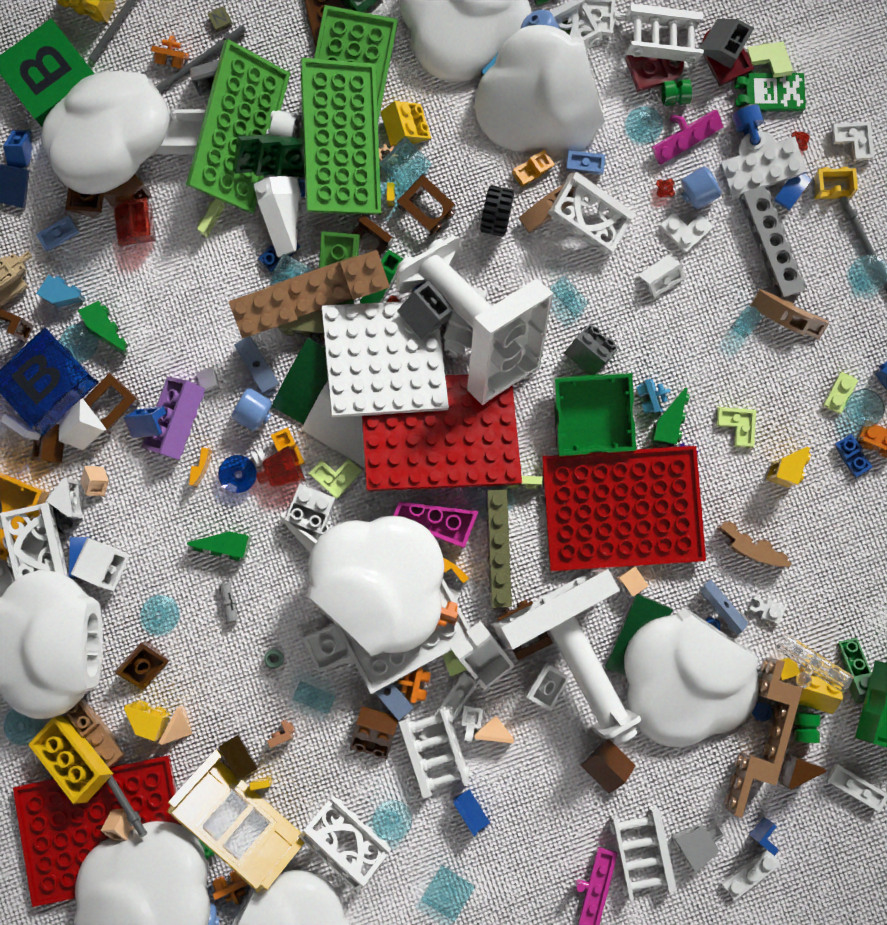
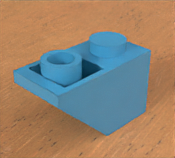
(58, 293)

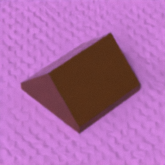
(84, 204)
(142, 665)
(608, 766)
(798, 771)

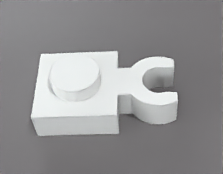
(769, 610)

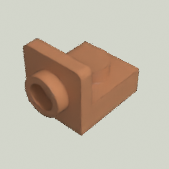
(280, 737)

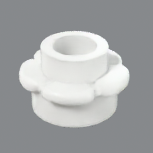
(258, 457)

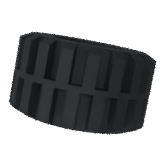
(497, 210)

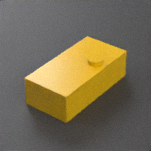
(70, 759)

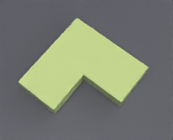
(774, 54)
(742, 420)
(335, 482)

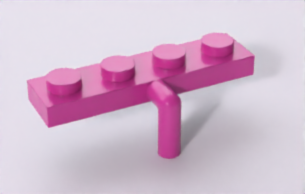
(687, 136)
(597, 887)

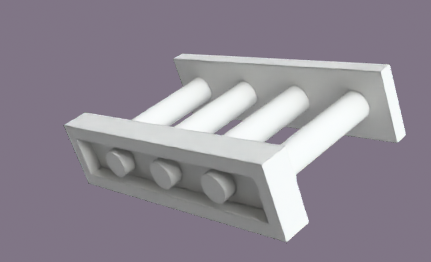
(666, 17)
(421, 765)
(662, 858)

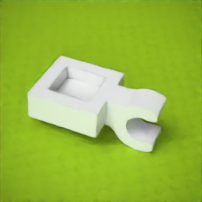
(471, 719)

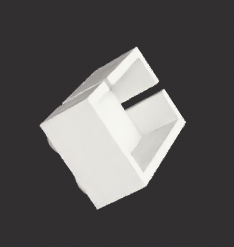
(184, 133)
(482, 655)

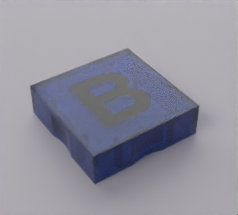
(44, 381)

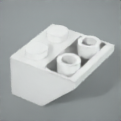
(311, 509)
(100, 564)

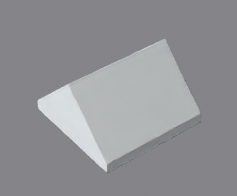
(80, 426)
(67, 498)
(546, 686)

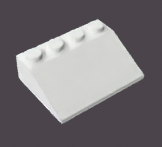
(338, 433)

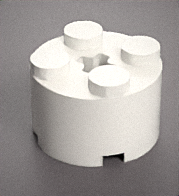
(284, 124)

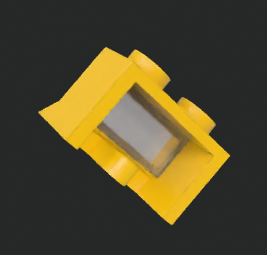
(835, 183)

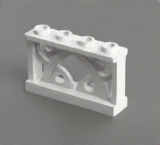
(571, 10)
(605, 201)
(51, 534)
(328, 852)

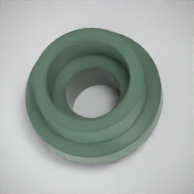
(267, 659)

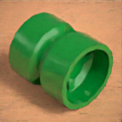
(676, 92)
(807, 727)

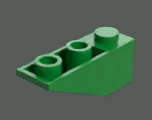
(390, 262)
(98, 324)
(667, 427)
(228, 543)
(856, 665)

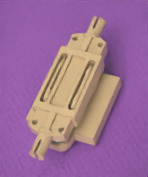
(11, 276)

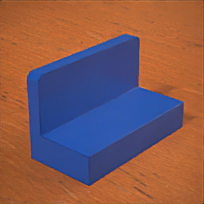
(144, 422)
(471, 811)
(762, 832)

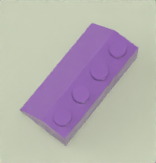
(181, 404)

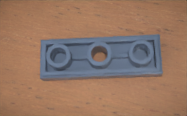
(250, 355)
(723, 607)
(395, 701)

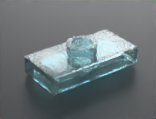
(569, 295)
(314, 697)

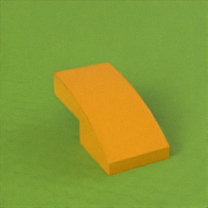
(533, 168)
(283, 439)
(198, 472)
(460, 574)

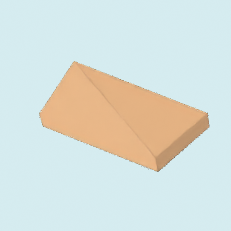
(177, 727)
(494, 731)

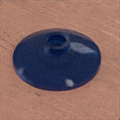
(228, 471)

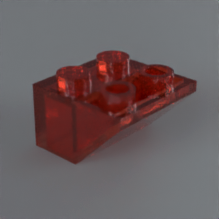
(134, 222)

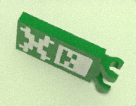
(771, 93)

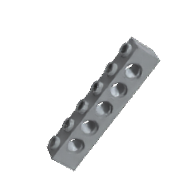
(769, 253)

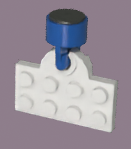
(760, 157)

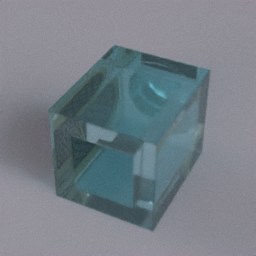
(746, 321)

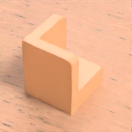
(94, 481)
(633, 581)
(117, 826)

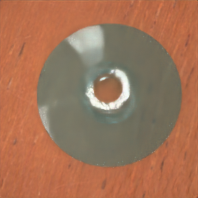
(644, 132)
(868, 283)
(85, 348)
(870, 401)
(169, 610)
(26, 735)
(392, 830)

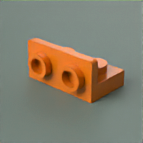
(873, 438)

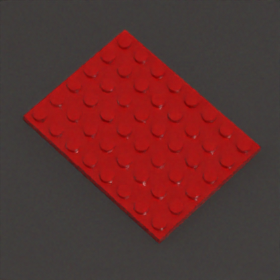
(445, 447)
(623, 508)
(62, 834)

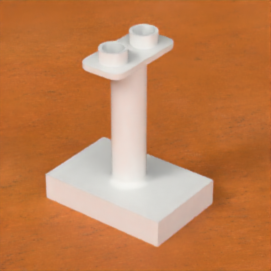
(505, 336)
(557, 614)

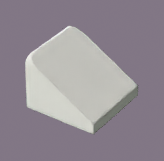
(208, 378)

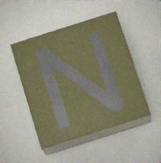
(220, 19)

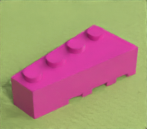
(444, 523)

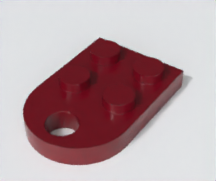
(651, 72)
(724, 74)

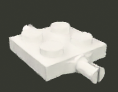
(604, 15)

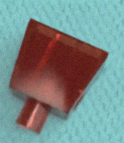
(281, 469)

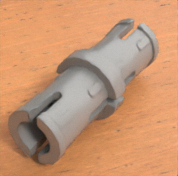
(228, 602)

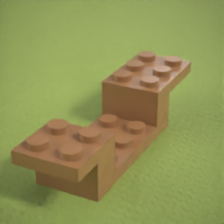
(308, 293)
(767, 768)

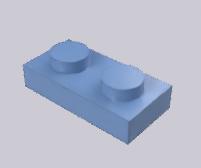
(585, 162)
(57, 233)

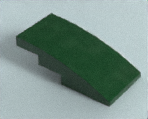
(269, 155)
(303, 382)
(640, 613)

